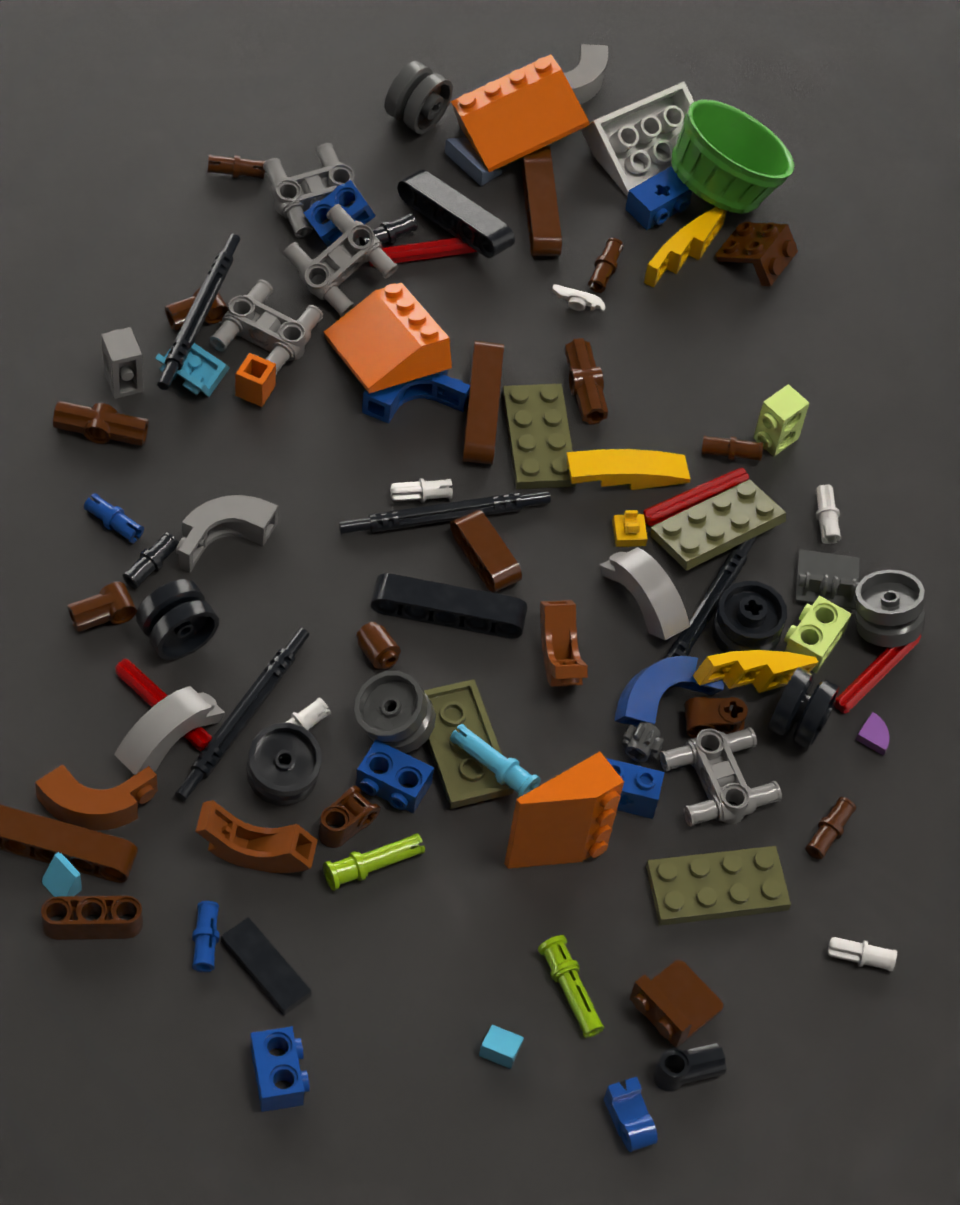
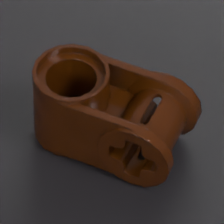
(714, 714)
(349, 812)

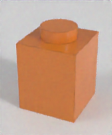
(255, 379)

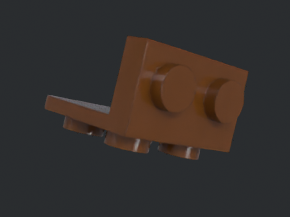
(763, 244)
(676, 1002)

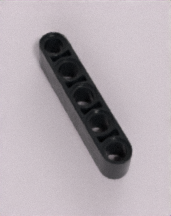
(456, 213)
(449, 605)

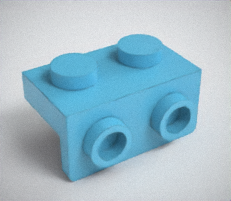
(200, 370)

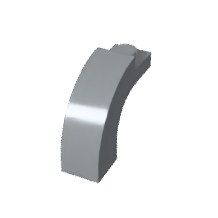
(590, 73)
(224, 517)
(651, 588)
(164, 726)

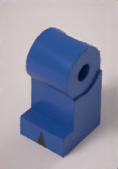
(630, 1114)

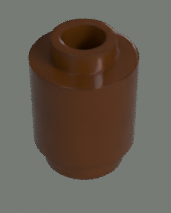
(378, 645)

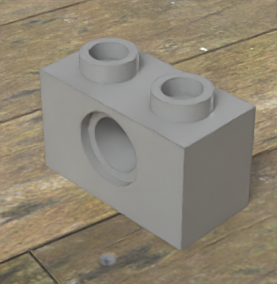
(122, 362)

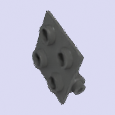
(828, 576)

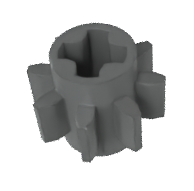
(642, 742)

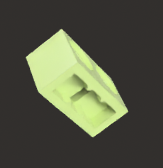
(781, 420)
(820, 635)

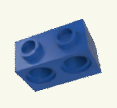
(341, 195)
(398, 770)
(272, 1069)

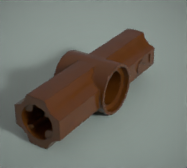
(586, 381)
(100, 423)

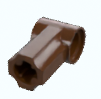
(178, 311)
(110, 604)

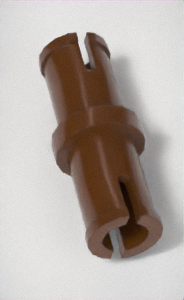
(236, 166)
(605, 265)
(732, 448)
(830, 828)

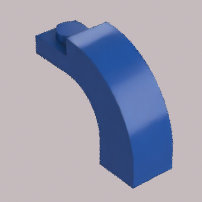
(436, 387)
(643, 692)

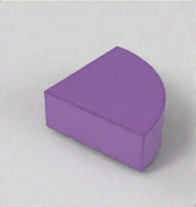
(874, 734)

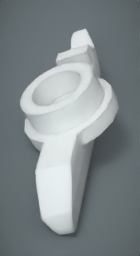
(578, 299)

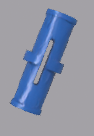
(114, 518)
(205, 936)

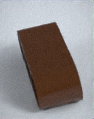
(486, 551)
(77, 908)

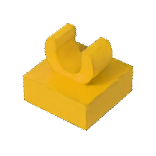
(629, 529)

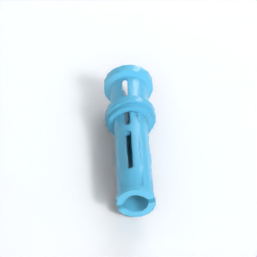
(506, 770)

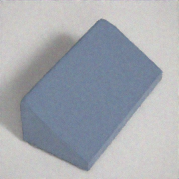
(465, 157)

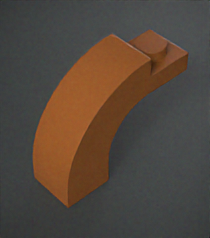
(560, 643)
(91, 807)
(255, 847)

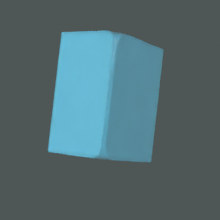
(62, 877)
(501, 1046)

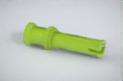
(359, 865)
(565, 972)

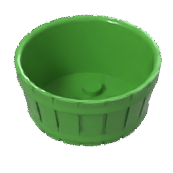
(729, 157)

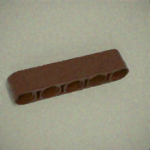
(541, 203)
(483, 402)
(84, 848)

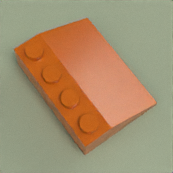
(519, 113)
(390, 339)
(566, 816)

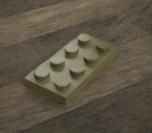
(538, 435)
(718, 524)
(461, 775)
(718, 885)

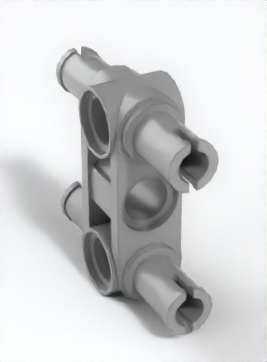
(306, 187)
(340, 260)
(266, 326)
(720, 776)

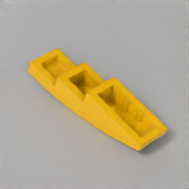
(688, 241)
(628, 466)
(760, 667)

